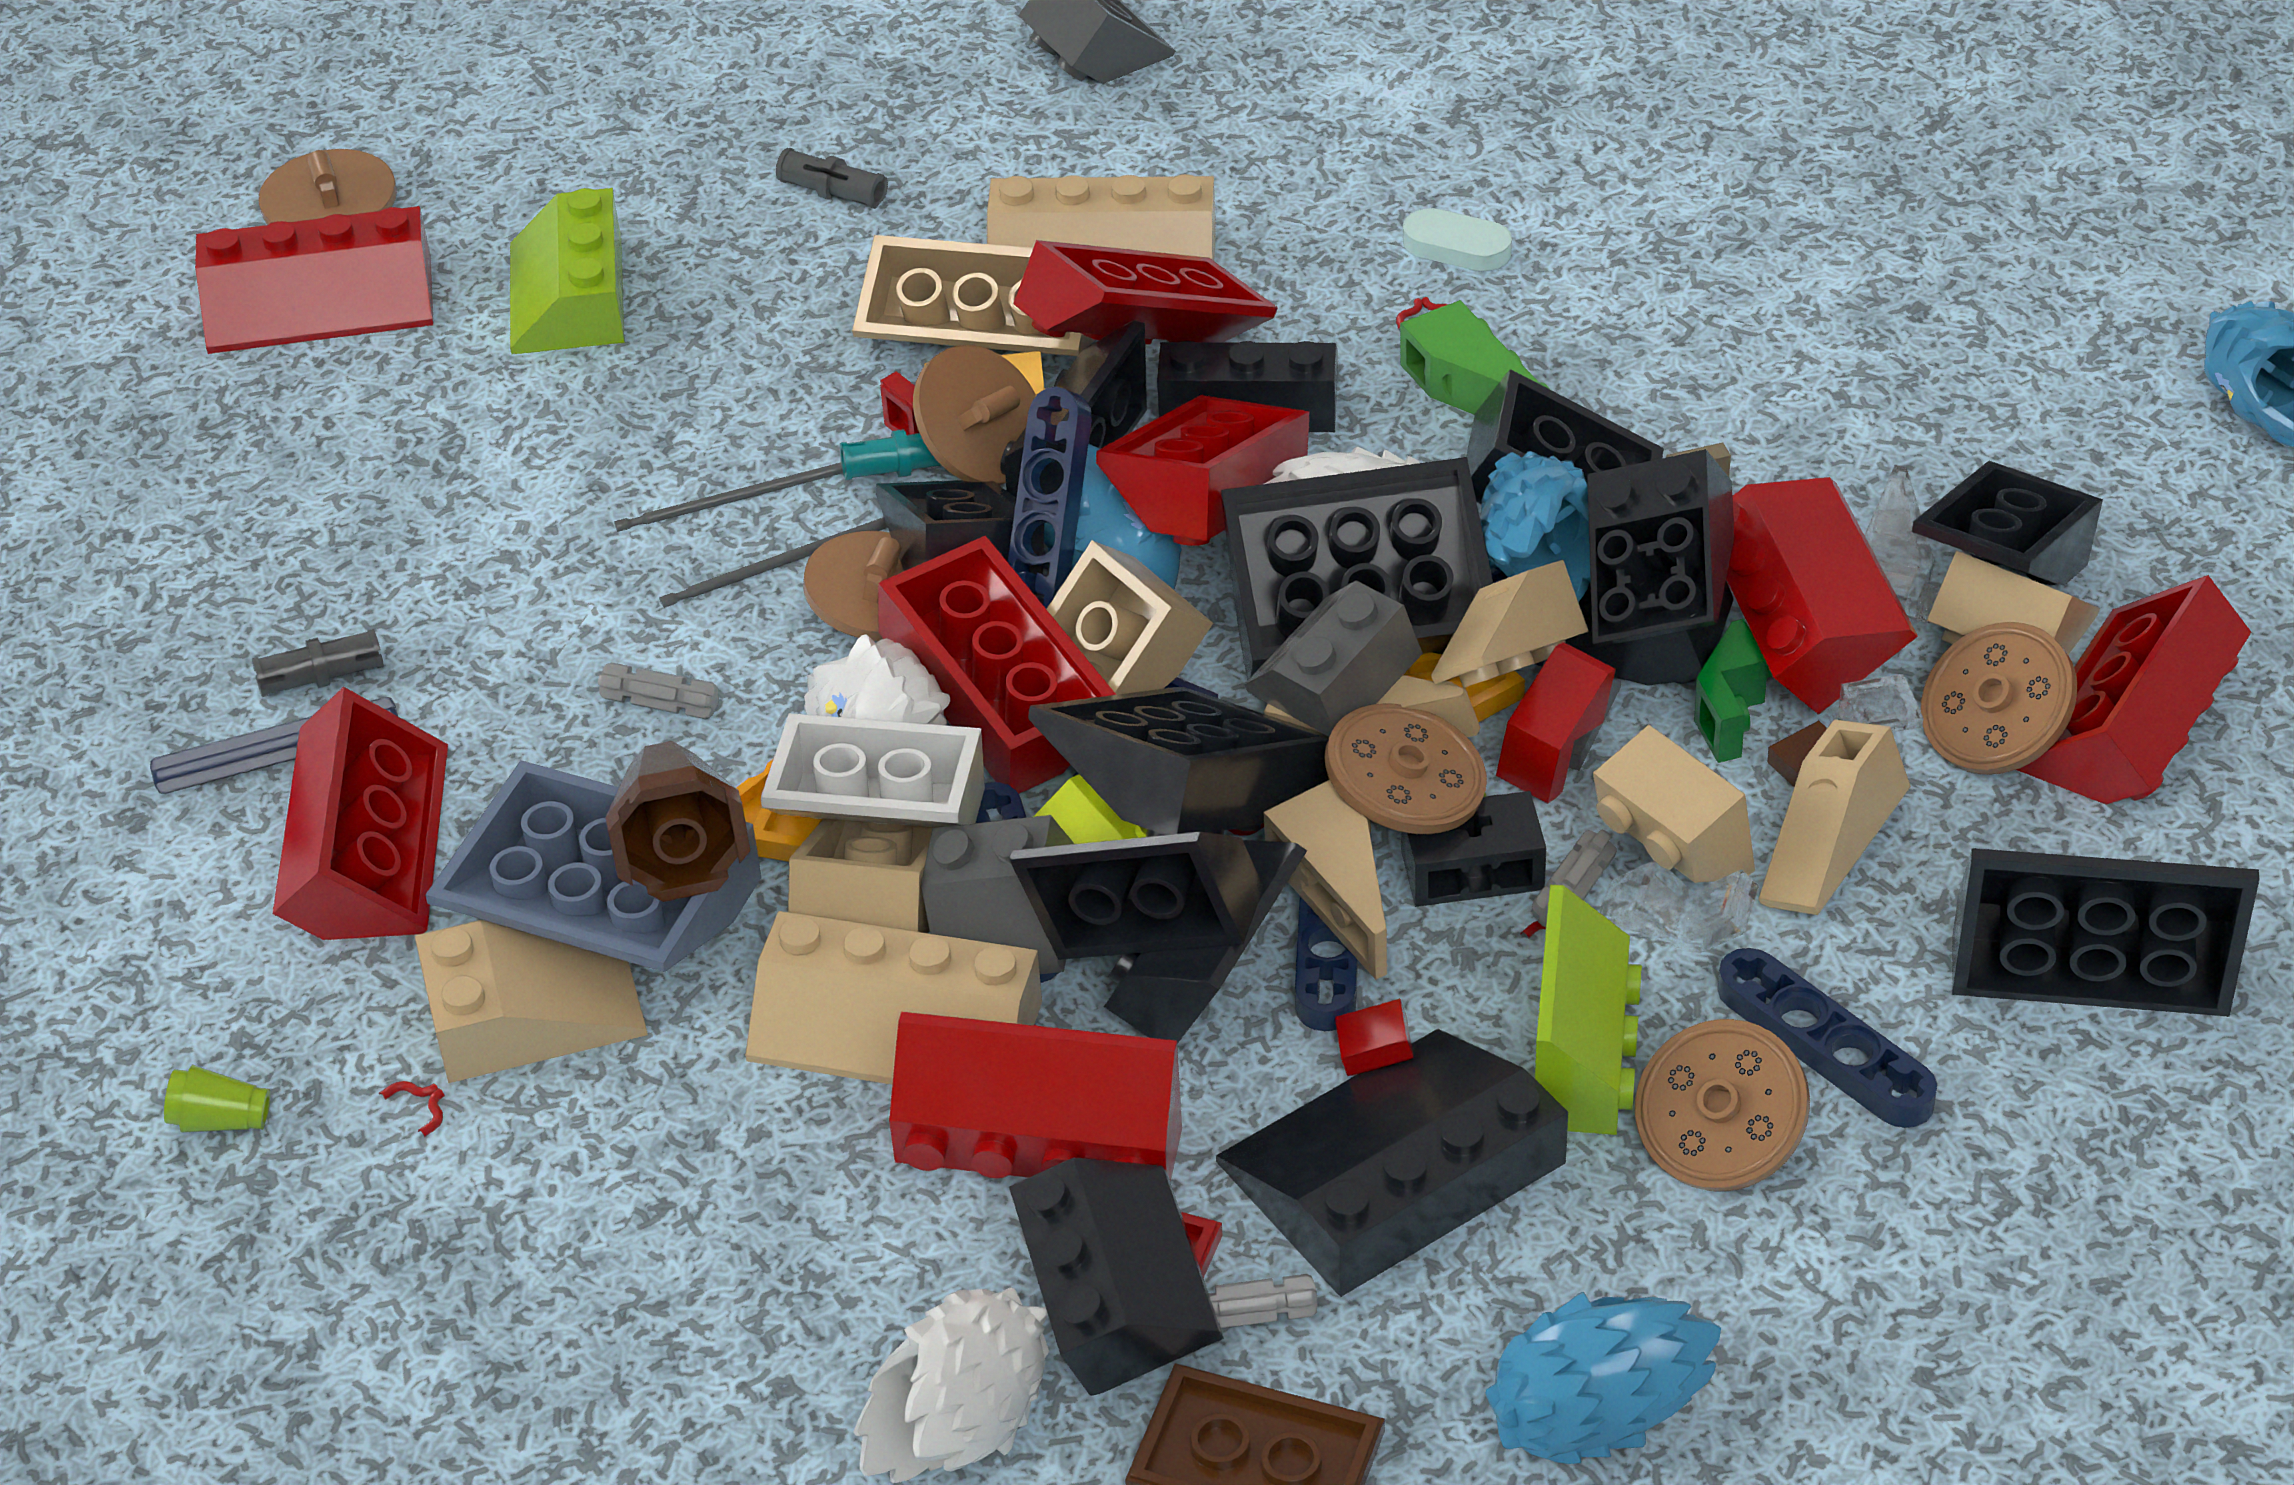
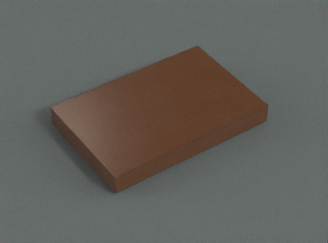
(1248, 1434)

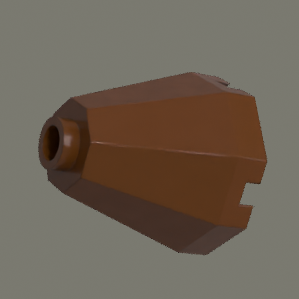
(675, 824)

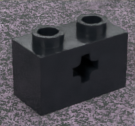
(1485, 857)

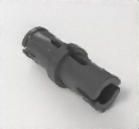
(831, 177)
(317, 662)

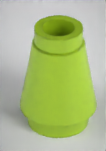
(213, 1102)

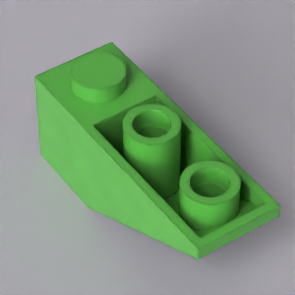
(1456, 356)

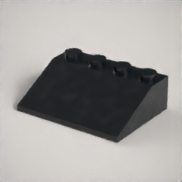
(1390, 528)
(1184, 758)
(2101, 931)
(1400, 1157)

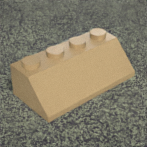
(1111, 212)
(951, 297)
(837, 988)

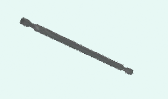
(730, 496)
(763, 566)

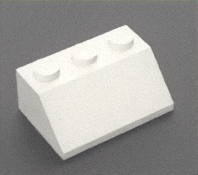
(876, 771)

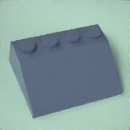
(549, 869)

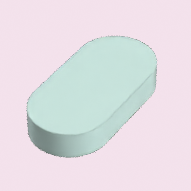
(1457, 239)

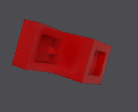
(1558, 708)

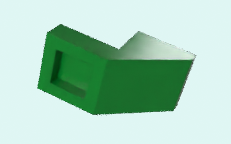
(1727, 687)

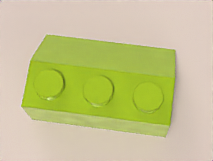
(568, 275)
(1583, 1014)

